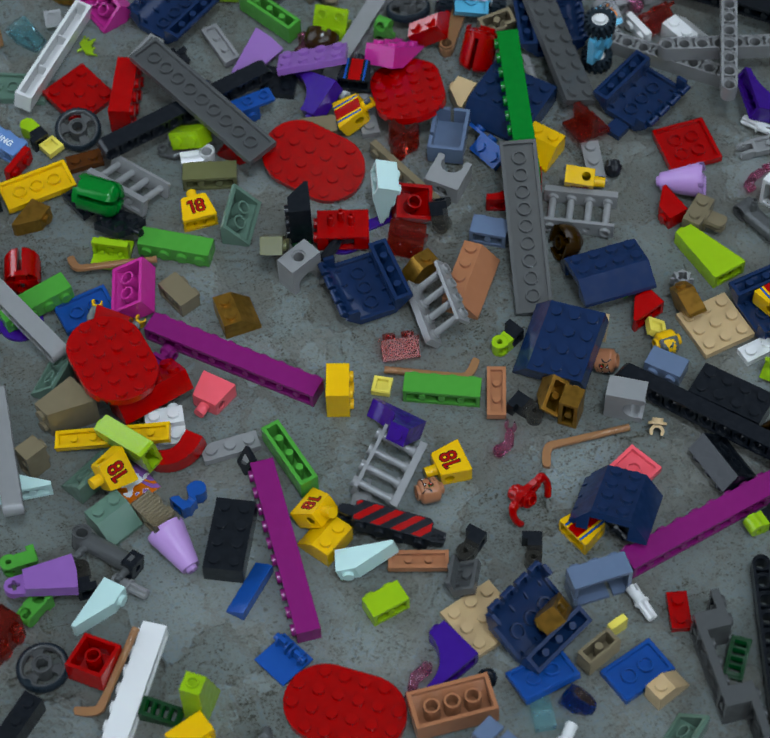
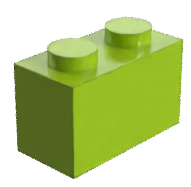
(189, 137)
(385, 602)

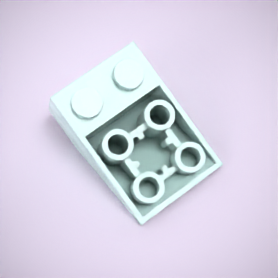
(384, 187)

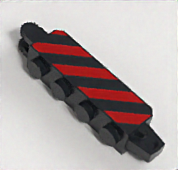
(391, 524)

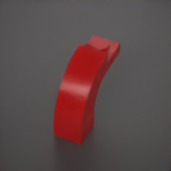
(182, 454)

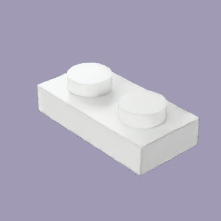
(636, 27)
(754, 351)

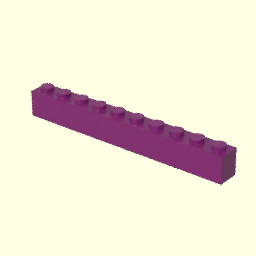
(235, 359)
(699, 524)
(285, 551)

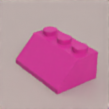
(109, 13)
(134, 288)

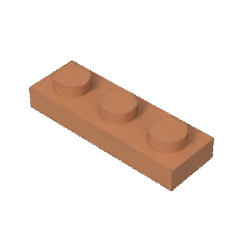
(496, 392)
(419, 561)

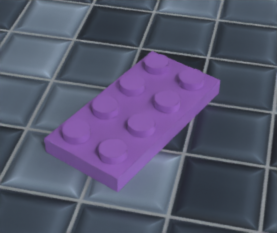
(312, 59)

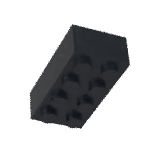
(732, 394)
(230, 540)

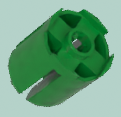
(98, 195)

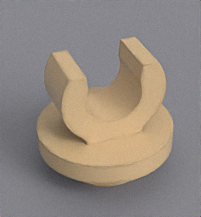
(657, 423)

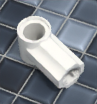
(202, 154)

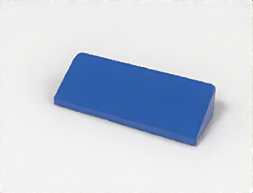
(250, 590)

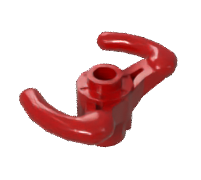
(526, 496)

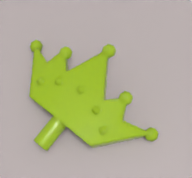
(86, 46)

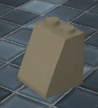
(66, 408)

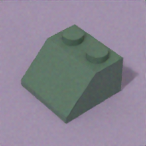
(113, 518)

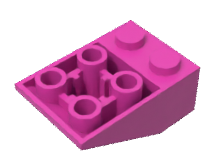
(391, 52)

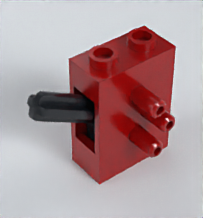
(341, 230)

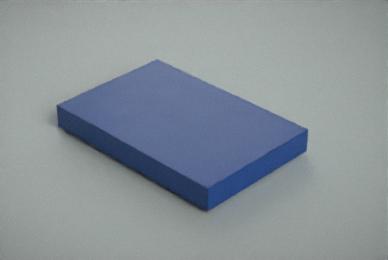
(77, 309)
(635, 670)
(553, 677)

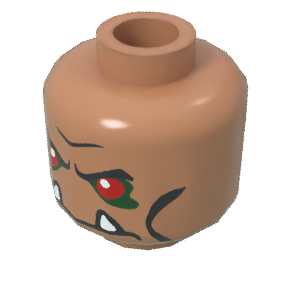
(607, 360)
(429, 490)

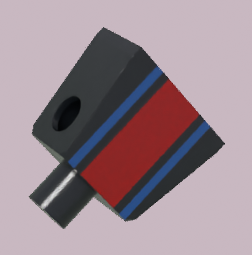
(355, 75)

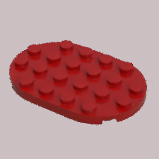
(408, 92)
(315, 155)
(112, 360)
(343, 704)

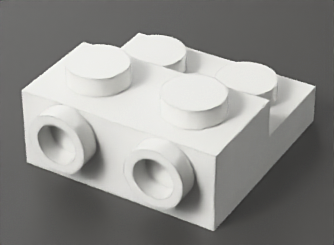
(171, 413)

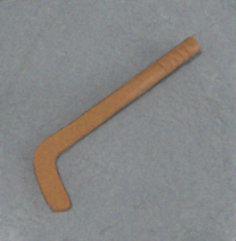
(74, 265)
(401, 371)
(550, 446)
(103, 702)

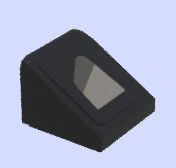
(245, 459)

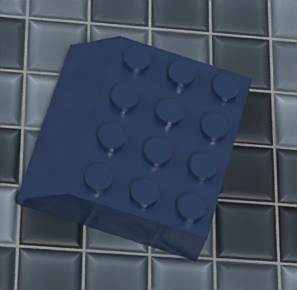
(487, 102)
(561, 342)

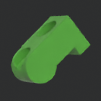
(383, 28)
(13, 564)
(34, 608)

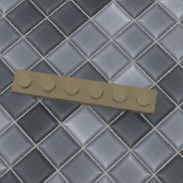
(379, 152)

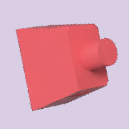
(212, 394)

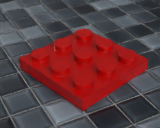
(78, 90)
(686, 144)

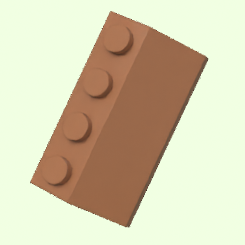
(474, 276)
(452, 705)

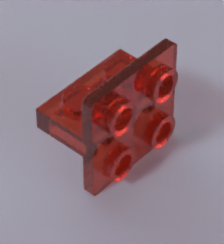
(656, 15)
(585, 124)
(403, 140)
(406, 237)
(399, 346)

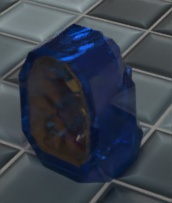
(577, 701)

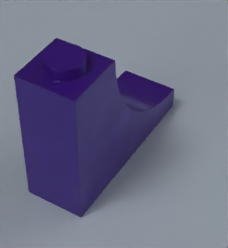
(320, 93)
(754, 96)
(402, 427)
(453, 653)

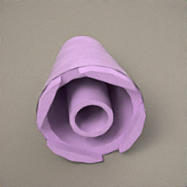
(684, 180)
(175, 545)

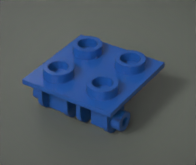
(283, 659)

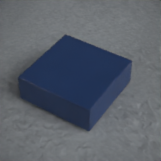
(617, 128)

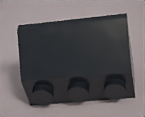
(299, 215)
(720, 461)

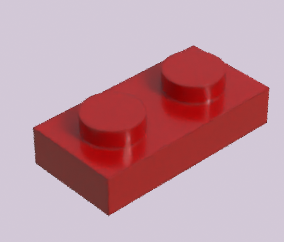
(18, 163)
(678, 611)

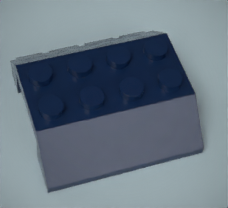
(573, 16)
(168, 17)
(638, 92)
(610, 272)
(366, 284)
(742, 292)
(618, 498)
(514, 624)

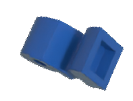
(196, 494)

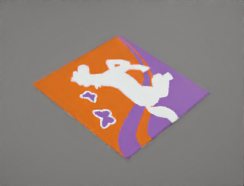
(137, 488)

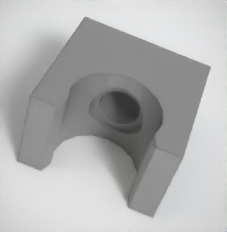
(447, 183)
(296, 264)
(625, 398)

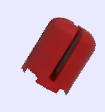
(478, 48)
(25, 272)

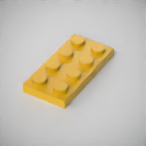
(38, 185)

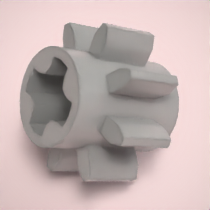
(681, 275)

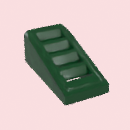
(739, 645)
(158, 704)

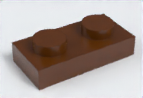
(84, 161)

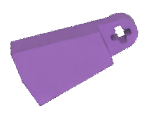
(258, 48)
(48, 578)

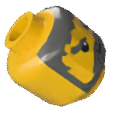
(667, 340)

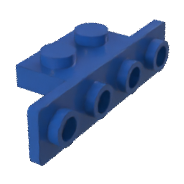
(251, 103)
(486, 147)

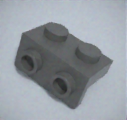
(462, 576)

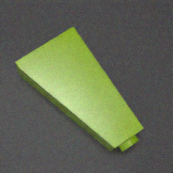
(708, 256)
(135, 445)
(198, 694)

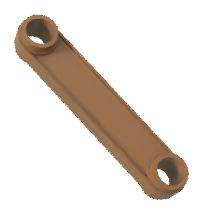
(448, 45)

